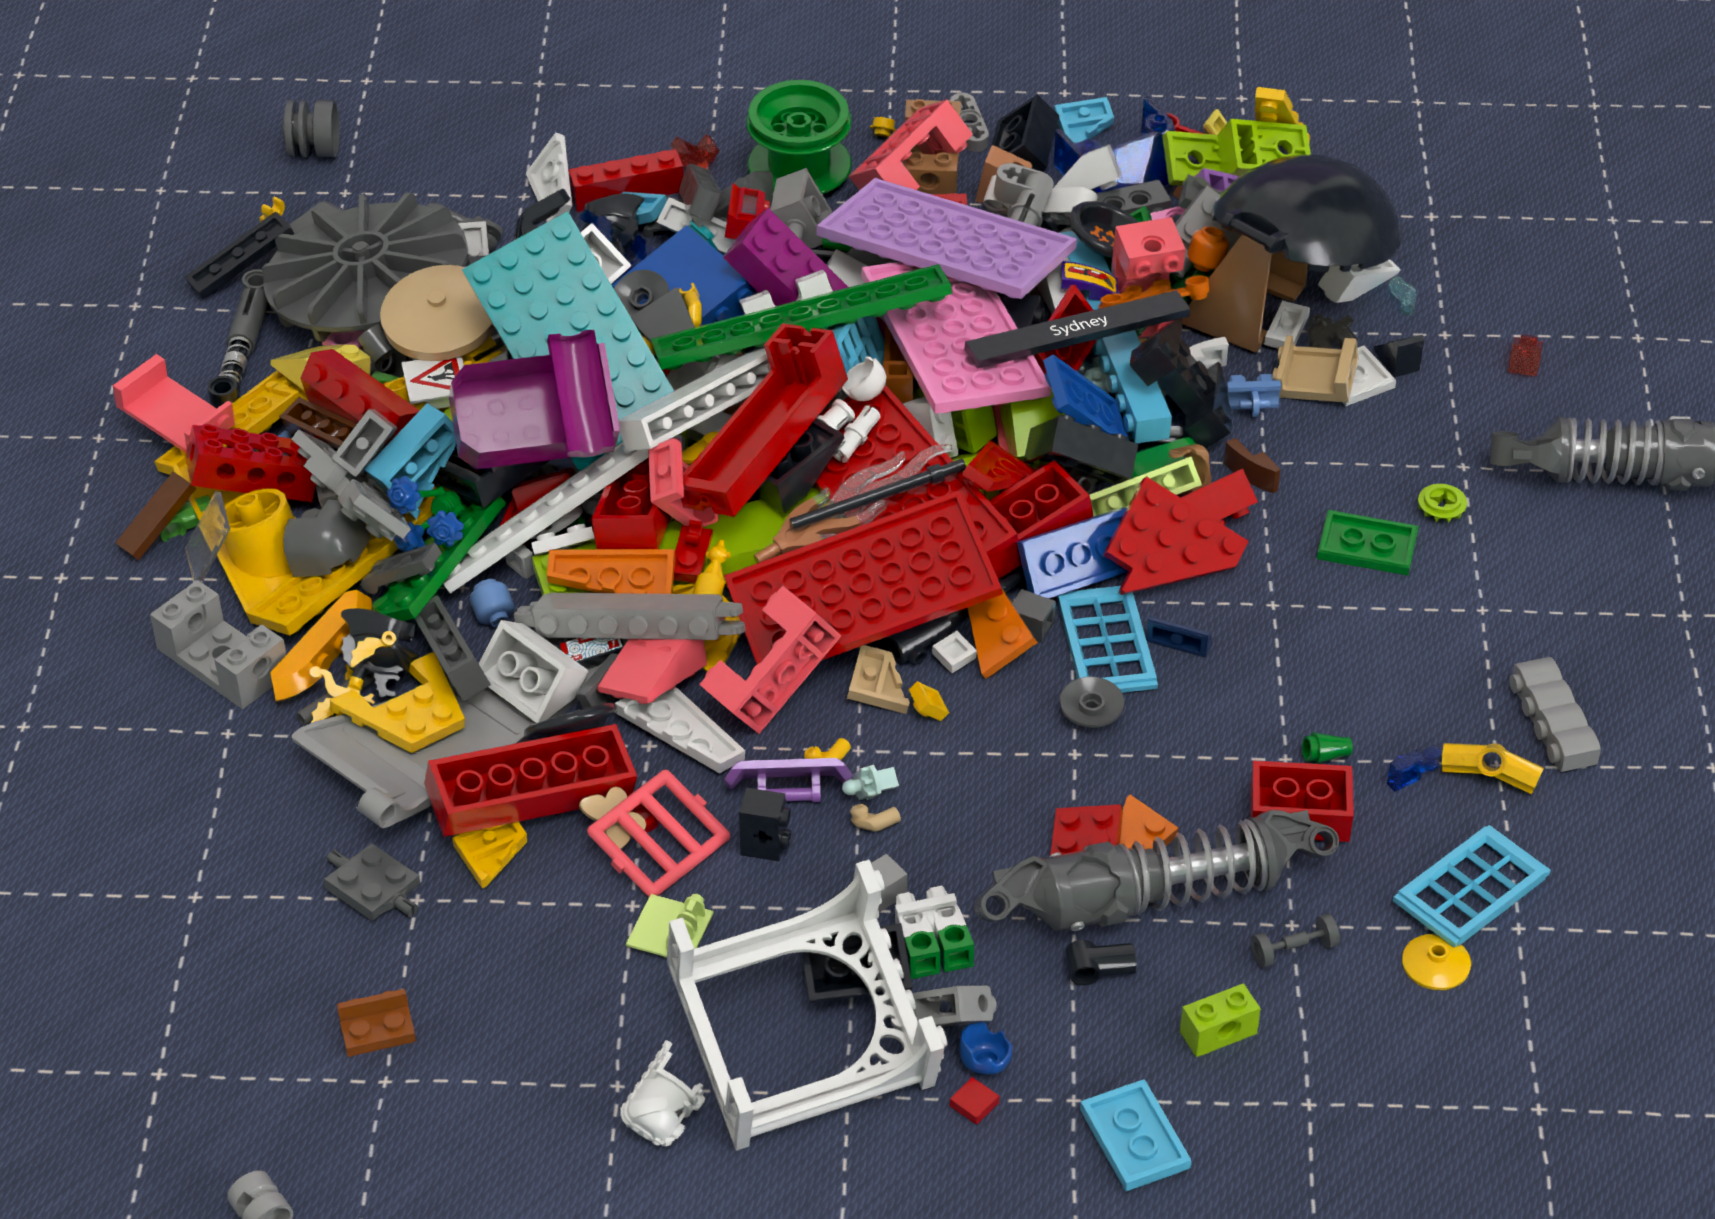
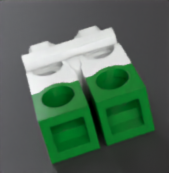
(934, 929)

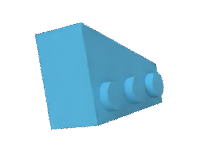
(416, 452)

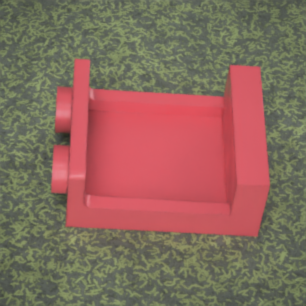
(666, 484)

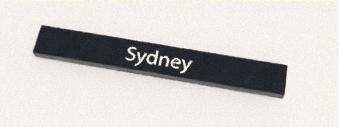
(1076, 329)

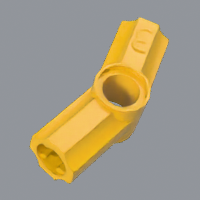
(1470, 759)

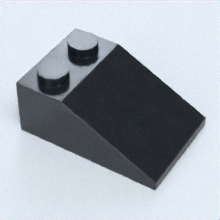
(800, 467)

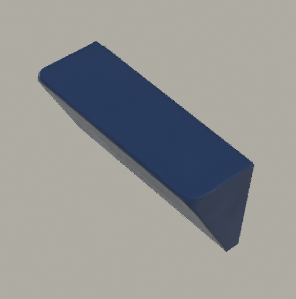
(1178, 636)

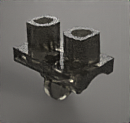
(1325, 332)

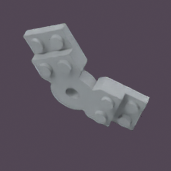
(354, 493)

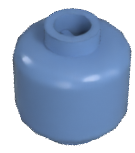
(491, 602)

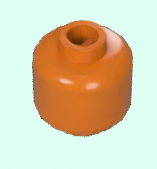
(1207, 248)

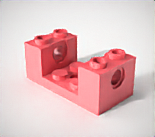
(931, 128)
(1146, 254)
(783, 668)

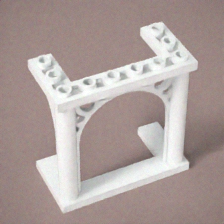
(847, 914)

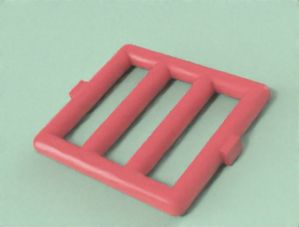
(643, 796)

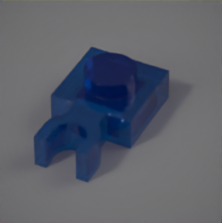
(1409, 767)

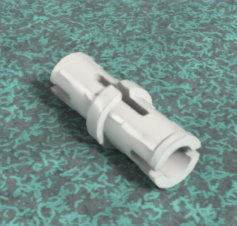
(856, 433)

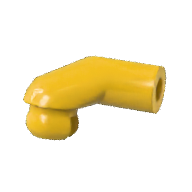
(838, 750)

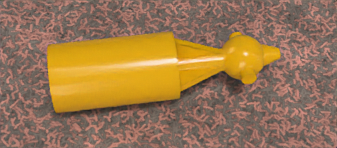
(712, 579)

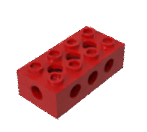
(242, 469)

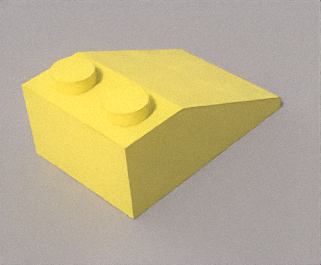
(294, 364)

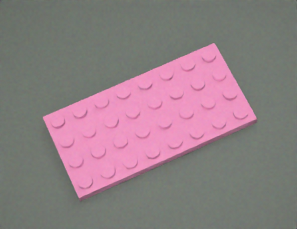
(934, 343)

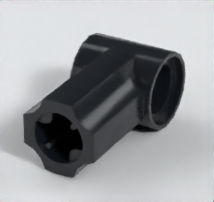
(1090, 962)

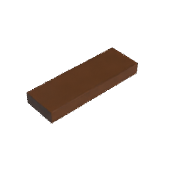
(155, 515)

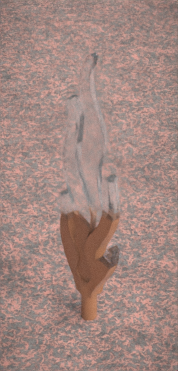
(859, 483)

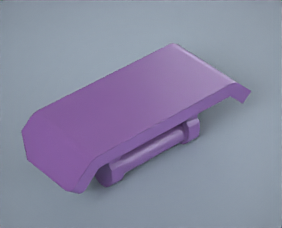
(790, 768)

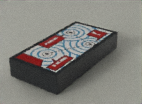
(590, 650)

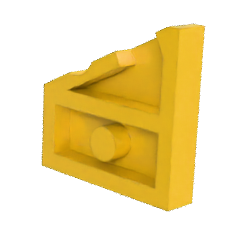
(489, 849)

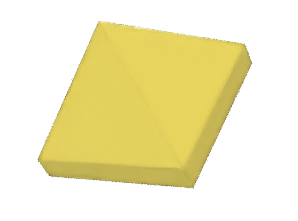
(1214, 123)

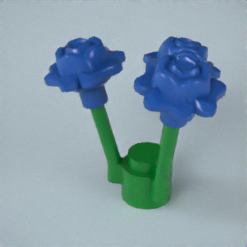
(443, 523)

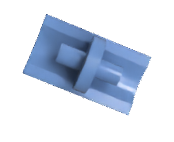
(1253, 394)

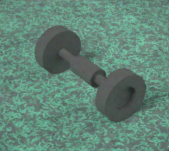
(1326, 931)

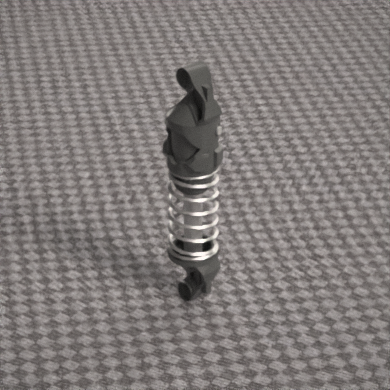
(1117, 882)

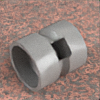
(258, 1198)

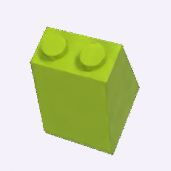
(1020, 417)

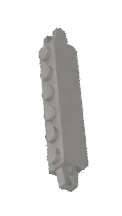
(631, 616)

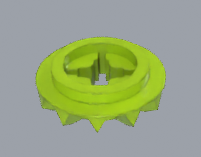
(1434, 494)

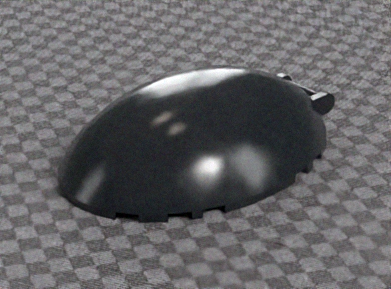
(1312, 212)

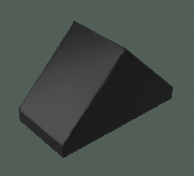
(1401, 355)

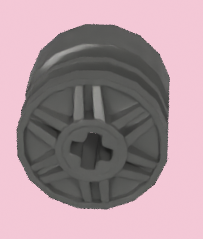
(309, 128)

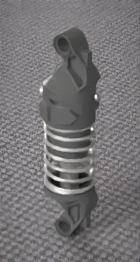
(1668, 454)

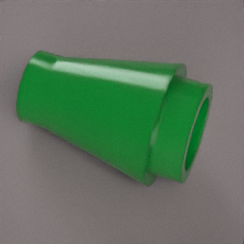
(1325, 747)

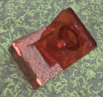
(698, 155)
(1525, 355)

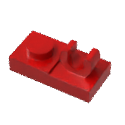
(691, 551)

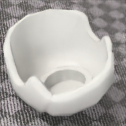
(865, 380)

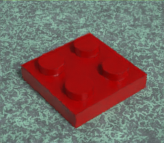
(1086, 826)

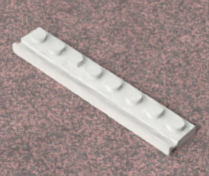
(544, 513)

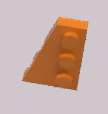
(998, 633)

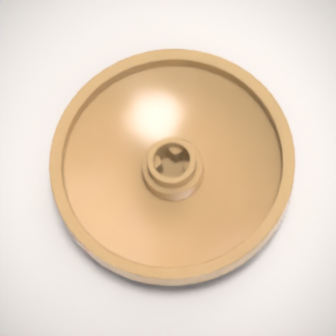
(434, 315)

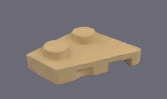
(877, 680)

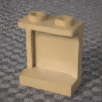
(1316, 372)

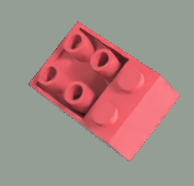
(652, 667)

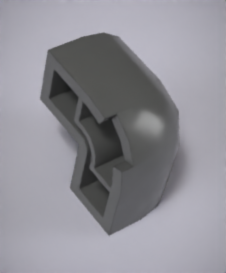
(323, 540)

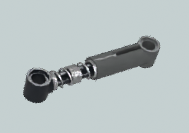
(241, 339)

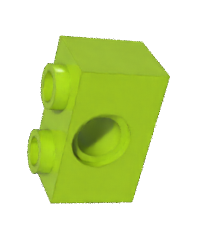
(1219, 1020)

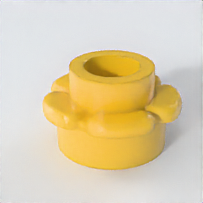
(883, 126)

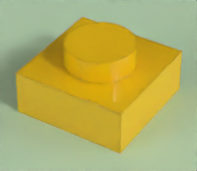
(928, 701)

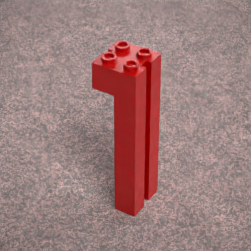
(769, 422)

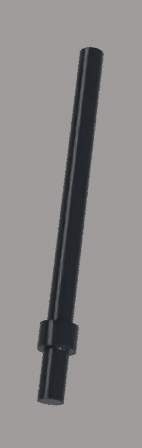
(933, 475)

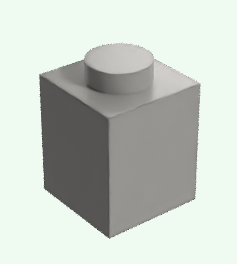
(894, 880)

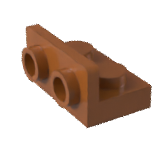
(376, 1022)

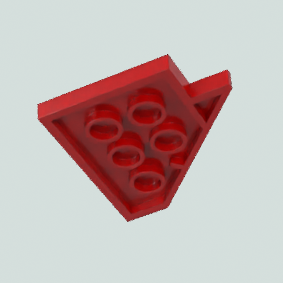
(1169, 541)

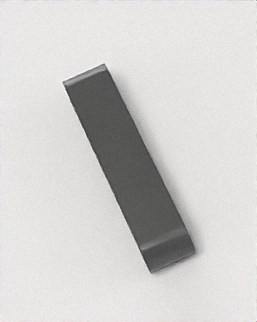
(700, 192)

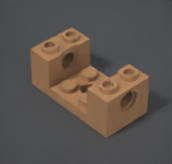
(932, 172)

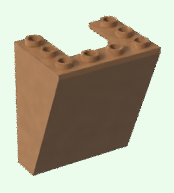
(1239, 293)

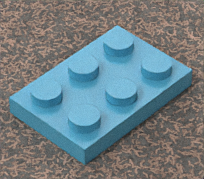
(1135, 1135)

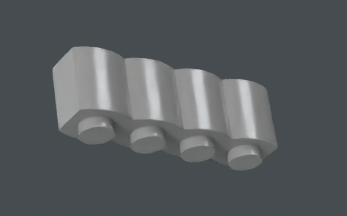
(1555, 714)

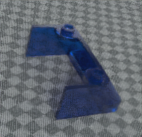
(1138, 159)

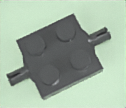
(372, 882)

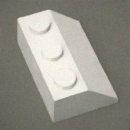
(530, 671)

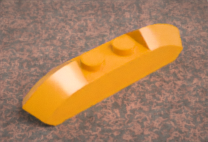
(316, 648)

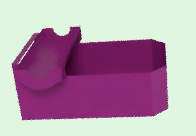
(536, 405)

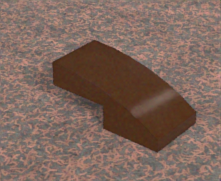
(1258, 468)

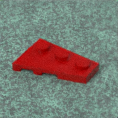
(995, 469)

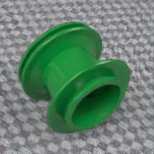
(798, 129)

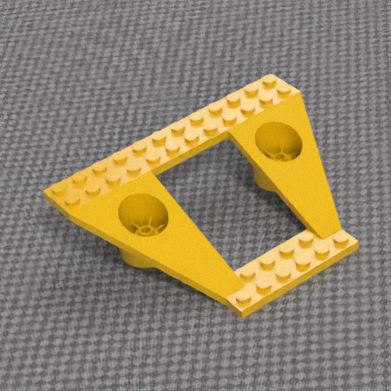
(257, 521)

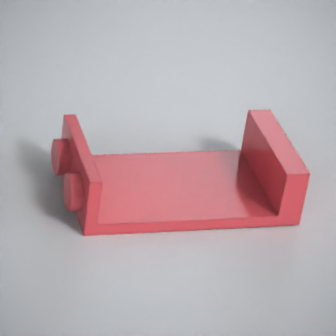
(166, 405)

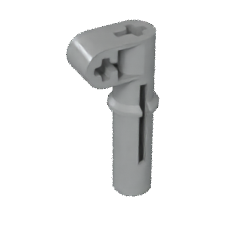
(1024, 190)

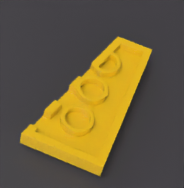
(1275, 106)

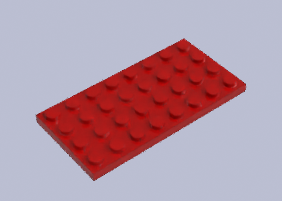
(902, 432)
(874, 576)

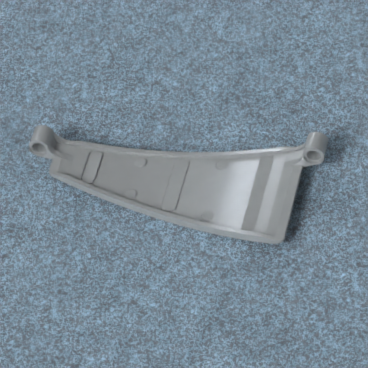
(396, 777)

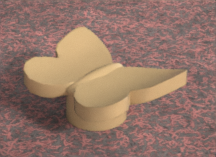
(597, 806)

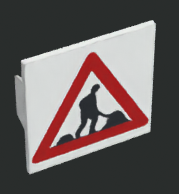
(431, 380)

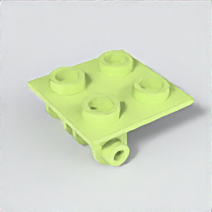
(653, 924)

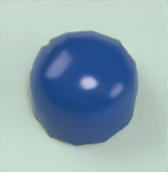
(984, 1050)

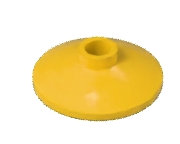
(1434, 971)

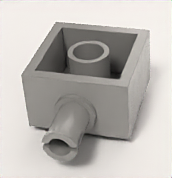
(800, 206)
(1195, 218)

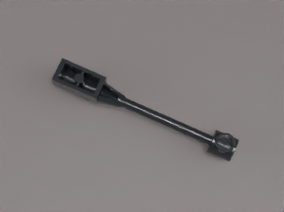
(914, 642)

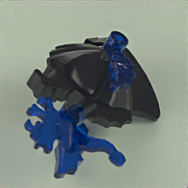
(616, 221)

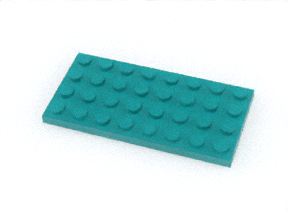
(556, 286)

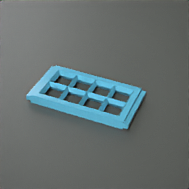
(859, 341)
(1097, 597)
(1440, 925)

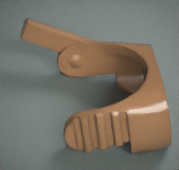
(1201, 461)

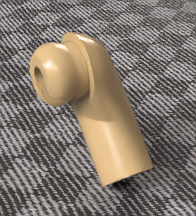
(874, 822)

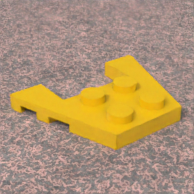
(413, 717)

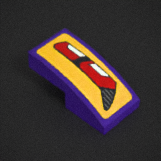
(1088, 278)

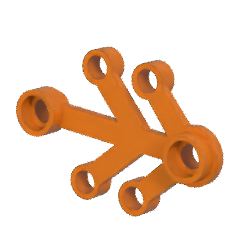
(1196, 287)

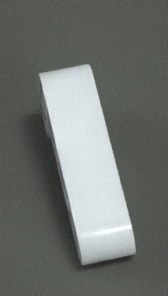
(1057, 207)

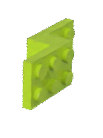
(1234, 150)

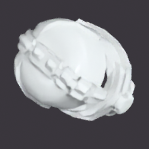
(660, 1102)

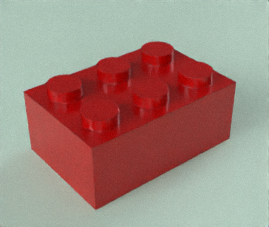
(1303, 786)

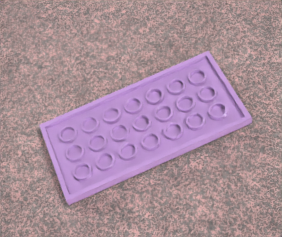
(960, 238)

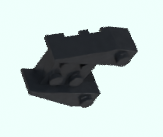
(1192, 386)

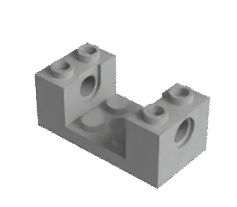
(194, 634)

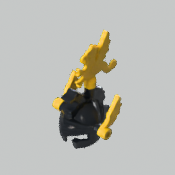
(368, 649)

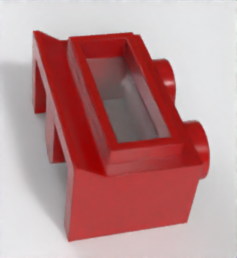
(743, 207)

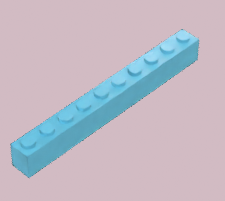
(1141, 405)

